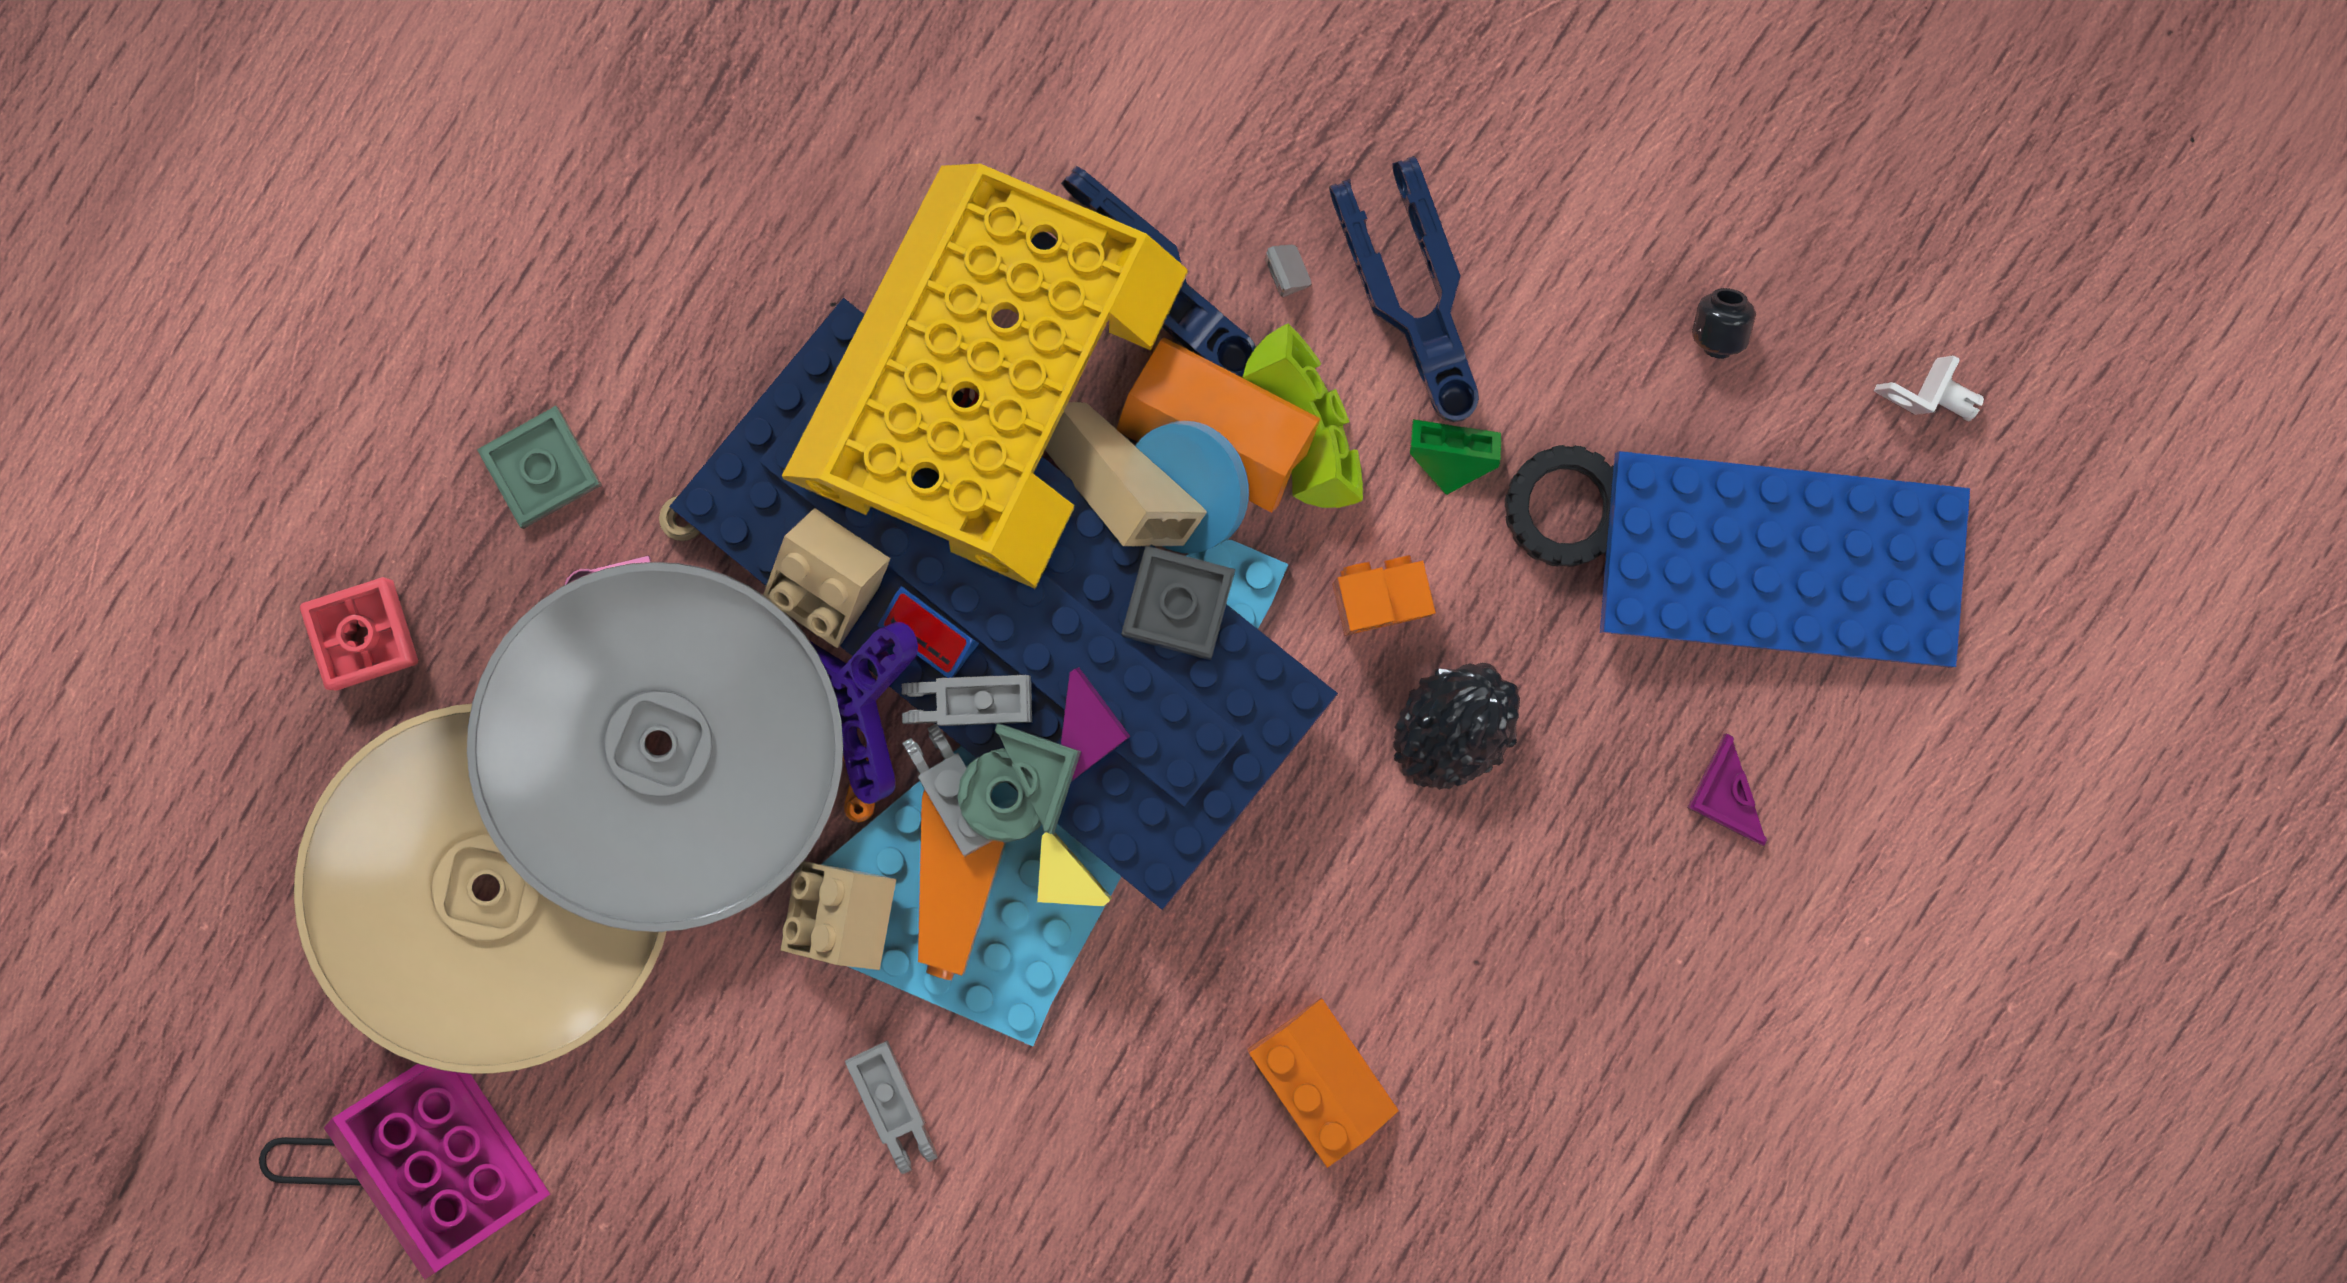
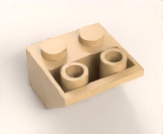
(825, 576)
(838, 915)

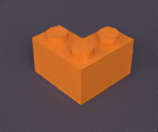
(1382, 596)

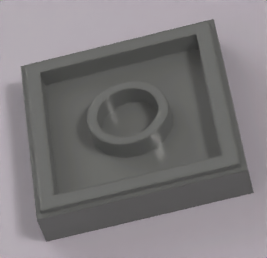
(1178, 602)

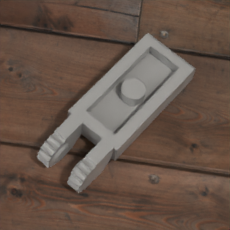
(973, 700)
(942, 788)
(890, 1102)

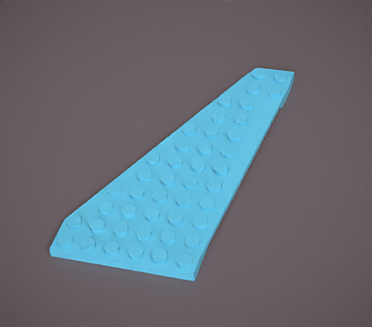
(1021, 943)

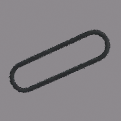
(300, 1180)

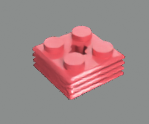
(333, 621)

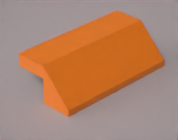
(1260, 426)

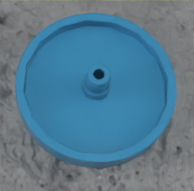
(1208, 471)

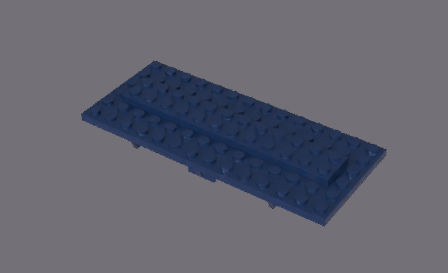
(1197, 726)

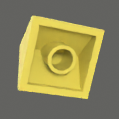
(1065, 878)

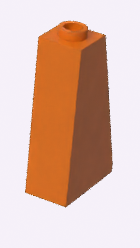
(951, 895)

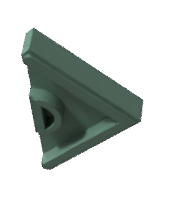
(1043, 771)

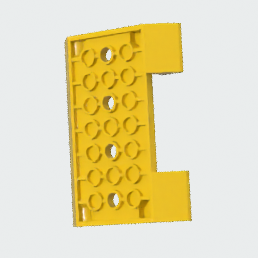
(936, 334)

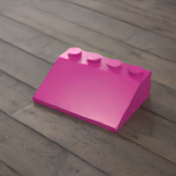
(436, 1163)

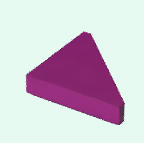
(1089, 723)
(1726, 794)

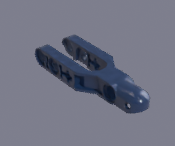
(1191, 318)
(1432, 337)

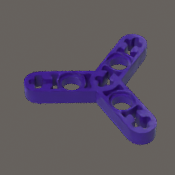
(857, 705)

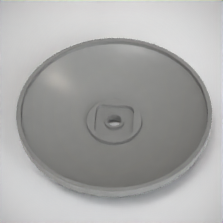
(639, 833)

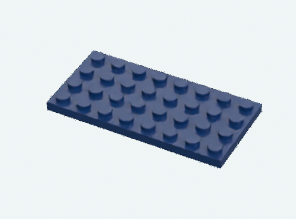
(1784, 559)

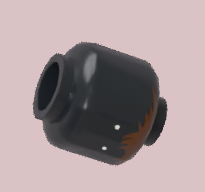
(1723, 323)

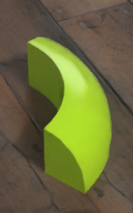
(1330, 471)

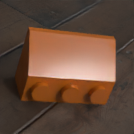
(1323, 1082)

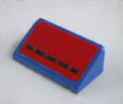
(938, 639)

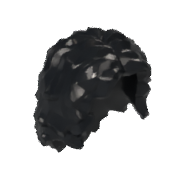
(1456, 726)

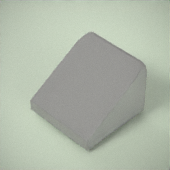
(1287, 269)

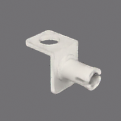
(1936, 390)

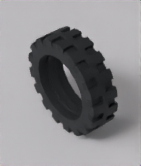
(1518, 498)

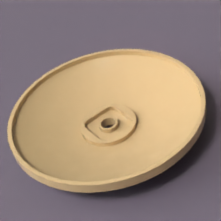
(409, 944)

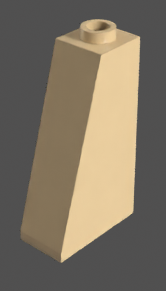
(1121, 482)

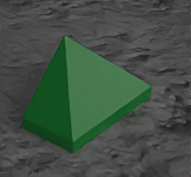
(1454, 453)

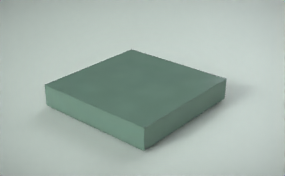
(539, 467)

